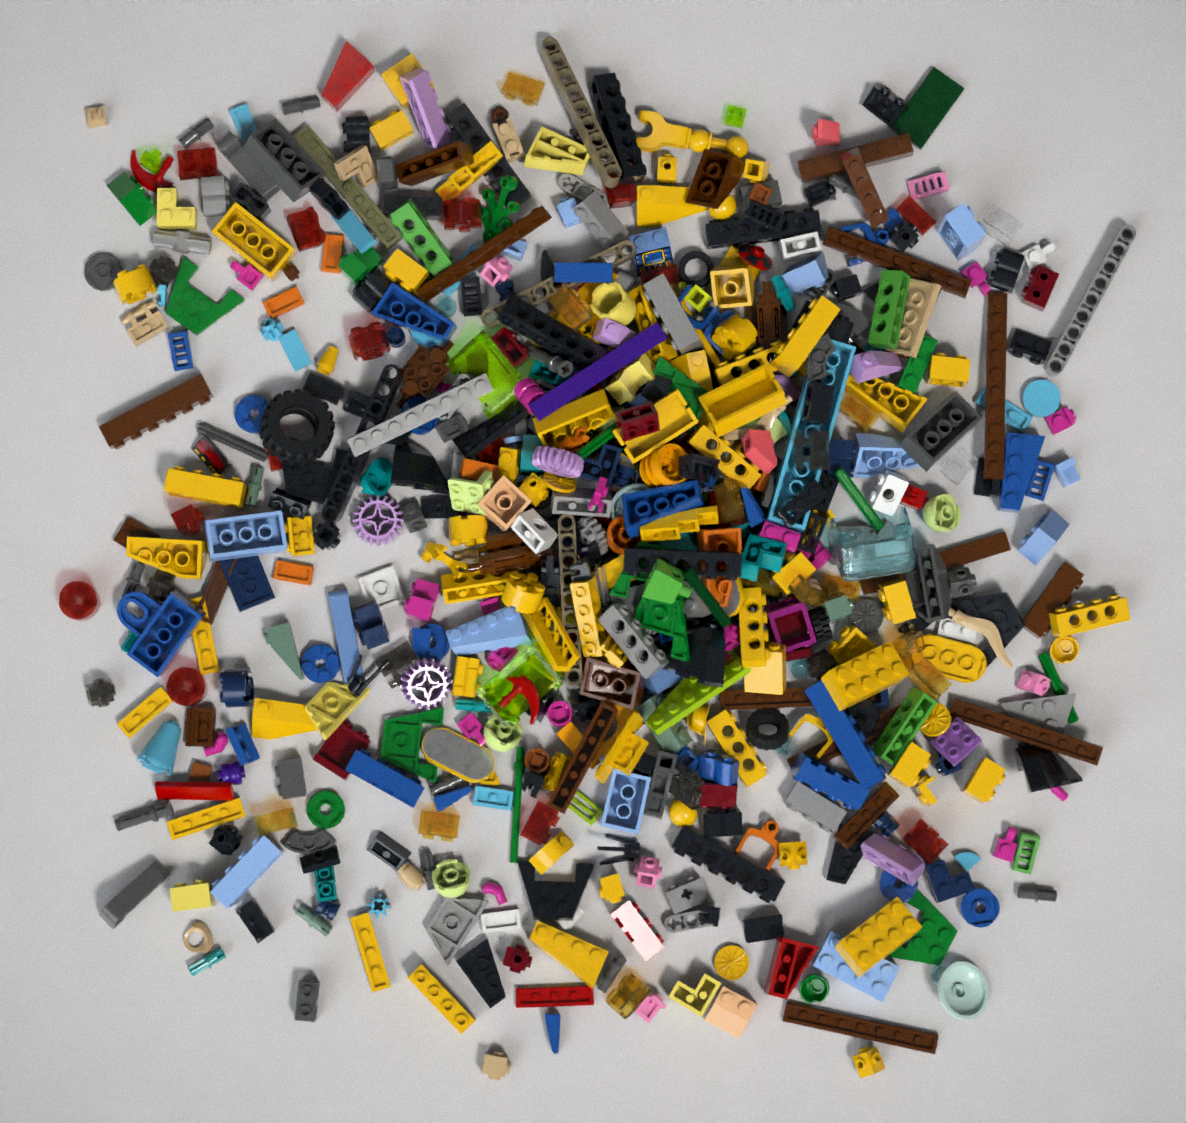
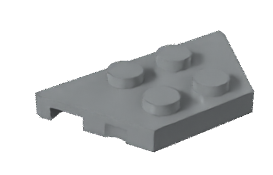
(1047, 712)
(453, 923)

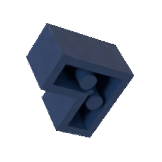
(840, 455)
(604, 467)
(372, 625)
(943, 885)

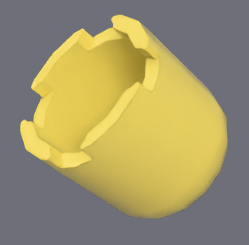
(613, 303)

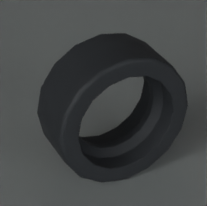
(695, 255)

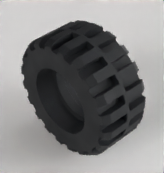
(306, 406)

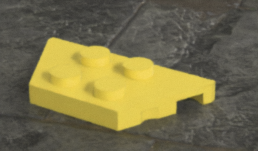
(332, 707)

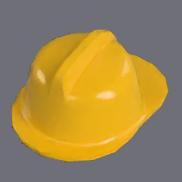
(697, 720)

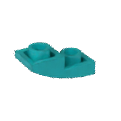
(326, 884)

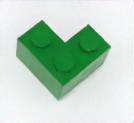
(131, 196)
(358, 265)

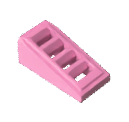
(941, 175)

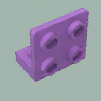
(956, 742)

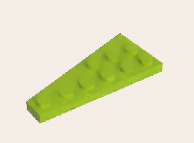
(691, 695)

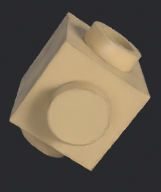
(496, 1065)

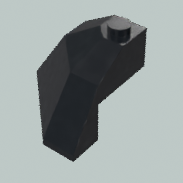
(417, 469)
(706, 655)
(1043, 768)

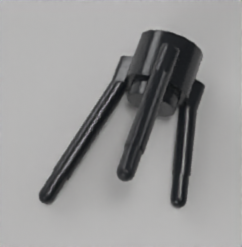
(358, 684)
(631, 850)

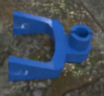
(869, 235)
(717, 319)
(697, 324)

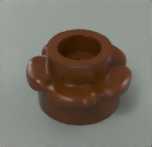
(499, 110)
(291, 272)

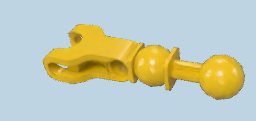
(683, 137)

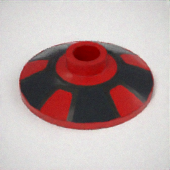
(755, 256)

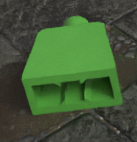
(665, 583)

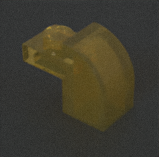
(908, 644)
(276, 821)

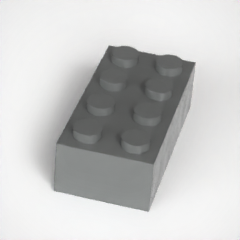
(283, 160)
(941, 431)

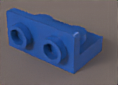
(243, 744)

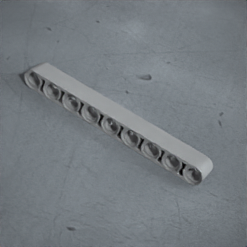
(1091, 291)

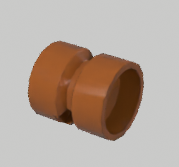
(537, 760)

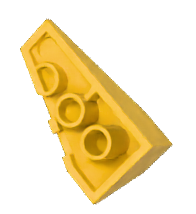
(663, 205)
(695, 367)
(176, 556)
(279, 719)

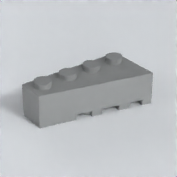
(672, 314)

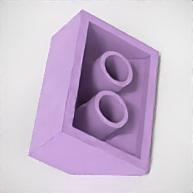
(893, 858)

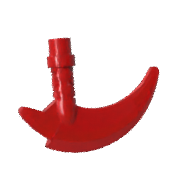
(148, 180)
(528, 689)

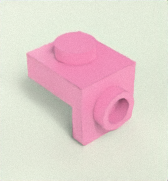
(1033, 683)
(649, 1007)

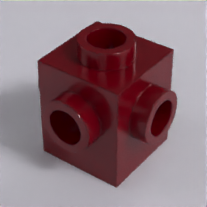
(509, 959)

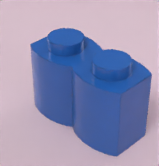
(718, 767)

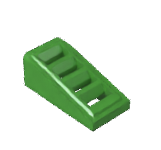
(1028, 835)

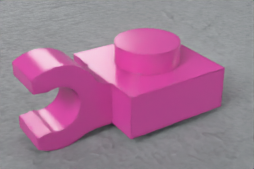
(247, 276)
(977, 276)
(601, 491)
(471, 727)
(1005, 847)

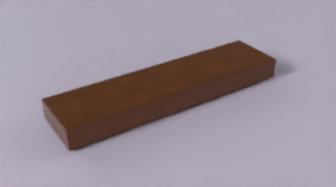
(215, 592)
(866, 816)

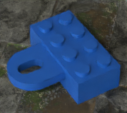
(161, 630)

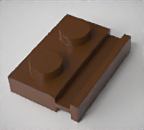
(133, 529)
(200, 727)

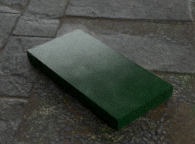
(928, 107)

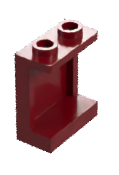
(790, 627)
(340, 748)

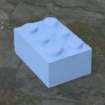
(625, 802)

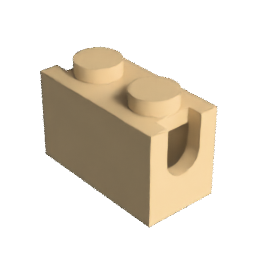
(508, 140)

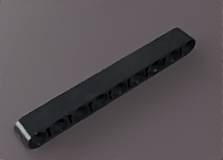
(347, 467)

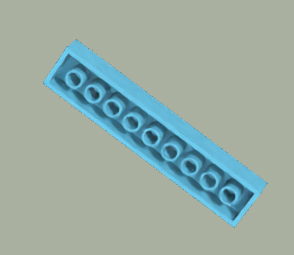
(793, 481)

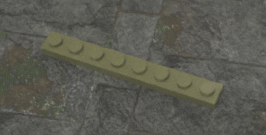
(349, 189)

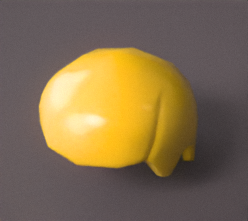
(725, 210)
(1064, 649)
(681, 814)

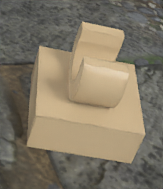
(96, 117)

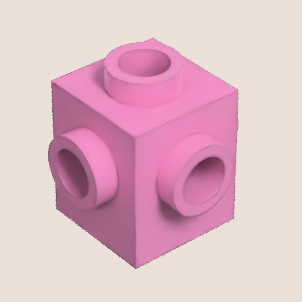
(496, 270)
(647, 871)

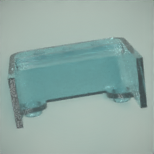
(874, 557)

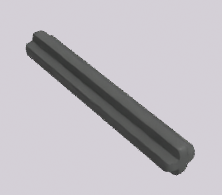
(232, 442)

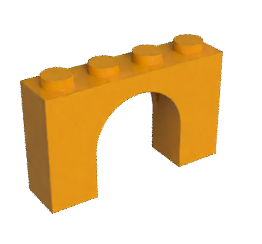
(572, 736)

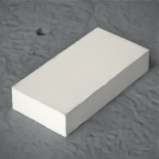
(500, 921)

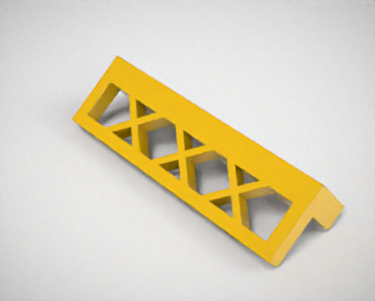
(549, 639)

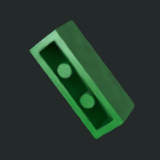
(916, 366)

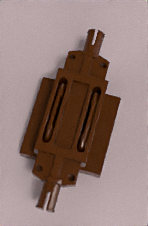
(768, 319)
(424, 372)
(505, 554)

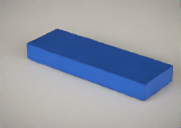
(583, 273)

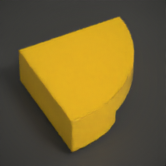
(492, 780)

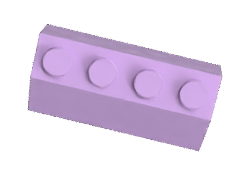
(425, 108)

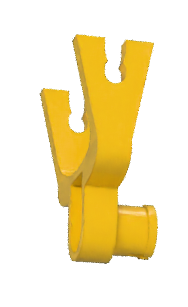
(435, 551)
(807, 718)

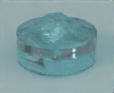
(447, 307)

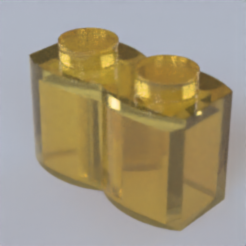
(627, 995)

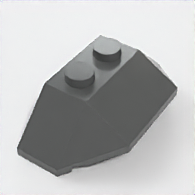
(929, 585)

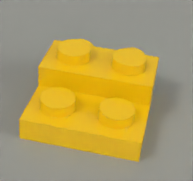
(850, 645)

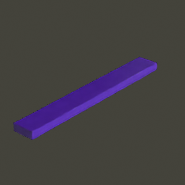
(597, 371)

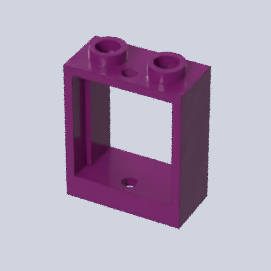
(786, 607)

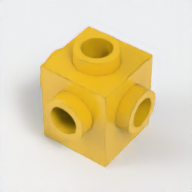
(534, 488)
(793, 854)
(868, 1061)

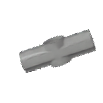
(182, 242)

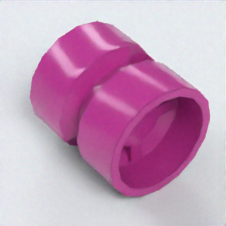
(528, 391)
(821, 555)
(559, 713)

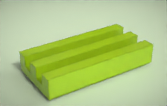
(595, 816)

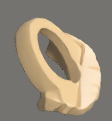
(207, 944)

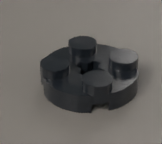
(871, 717)

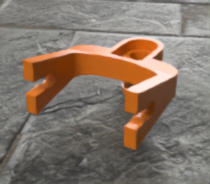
(767, 836)

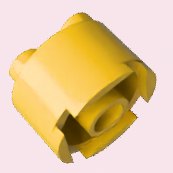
(134, 285)
(735, 337)
(468, 530)
(523, 592)

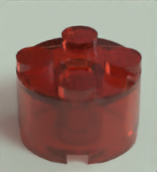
(462, 214)
(369, 342)
(68, 600)
(177, 682)
(925, 841)

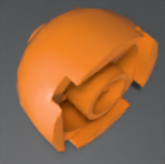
(618, 537)

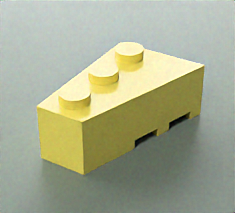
(557, 153)

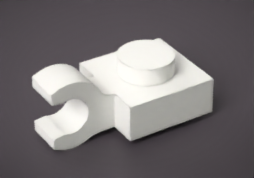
(1036, 256)

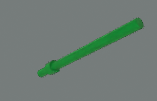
(519, 767)

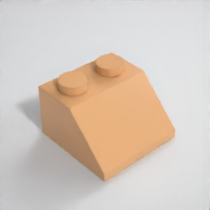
(504, 503)
(731, 1012)

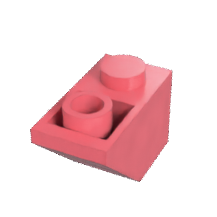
(826, 133)
(759, 449)

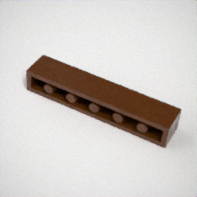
(871, 153)
(155, 412)
(583, 758)

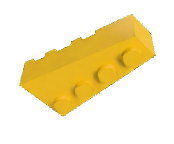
(805, 336)
(888, 401)
(586, 412)
(572, 953)

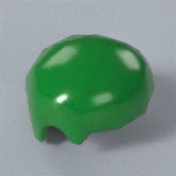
(814, 988)

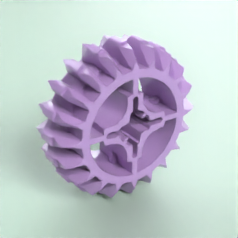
(557, 461)
(386, 520)
(434, 683)

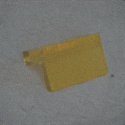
(762, 581)
(929, 679)

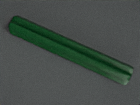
(706, 596)

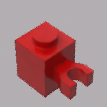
(914, 498)

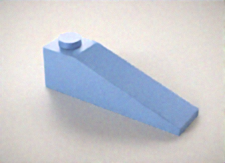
(878, 453)

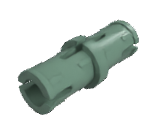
(254, 486)
(314, 920)

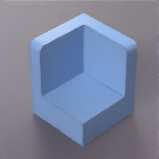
(516, 250)
(1067, 472)

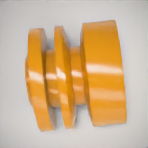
(662, 466)

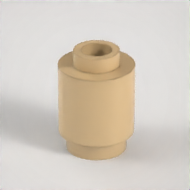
(411, 876)

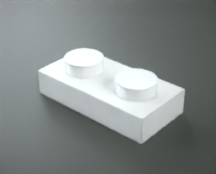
(954, 631)

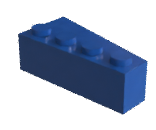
(410, 313)
(1019, 463)
(659, 502)
(382, 777)
(829, 781)

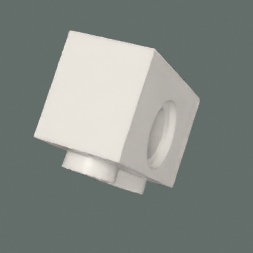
(800, 246)
(888, 503)
(534, 531)

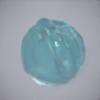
(799, 668)
(784, 750)
(935, 973)

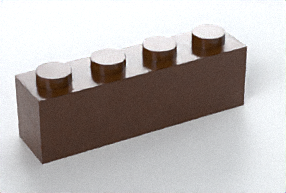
(434, 163)
(864, 187)
(1052, 597)

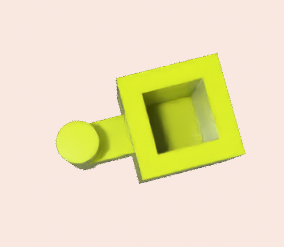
(696, 297)

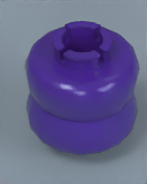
(231, 773)

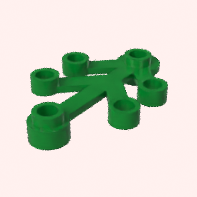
(497, 211)

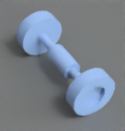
(513, 441)

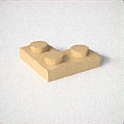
(358, 163)

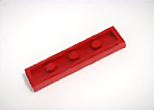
(194, 790)
(554, 996)

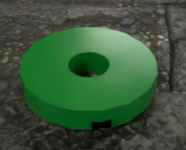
(314, 809)

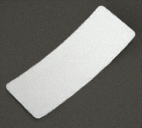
(652, 748)

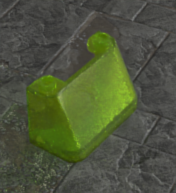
(483, 356)
(531, 664)

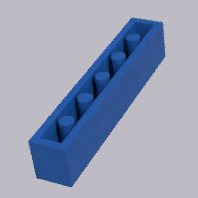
(847, 737)

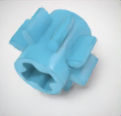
(272, 329)
(373, 905)

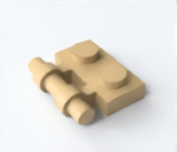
(148, 327)

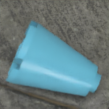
(161, 749)

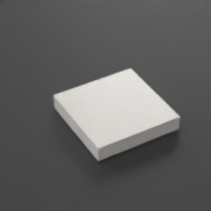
(382, 587)

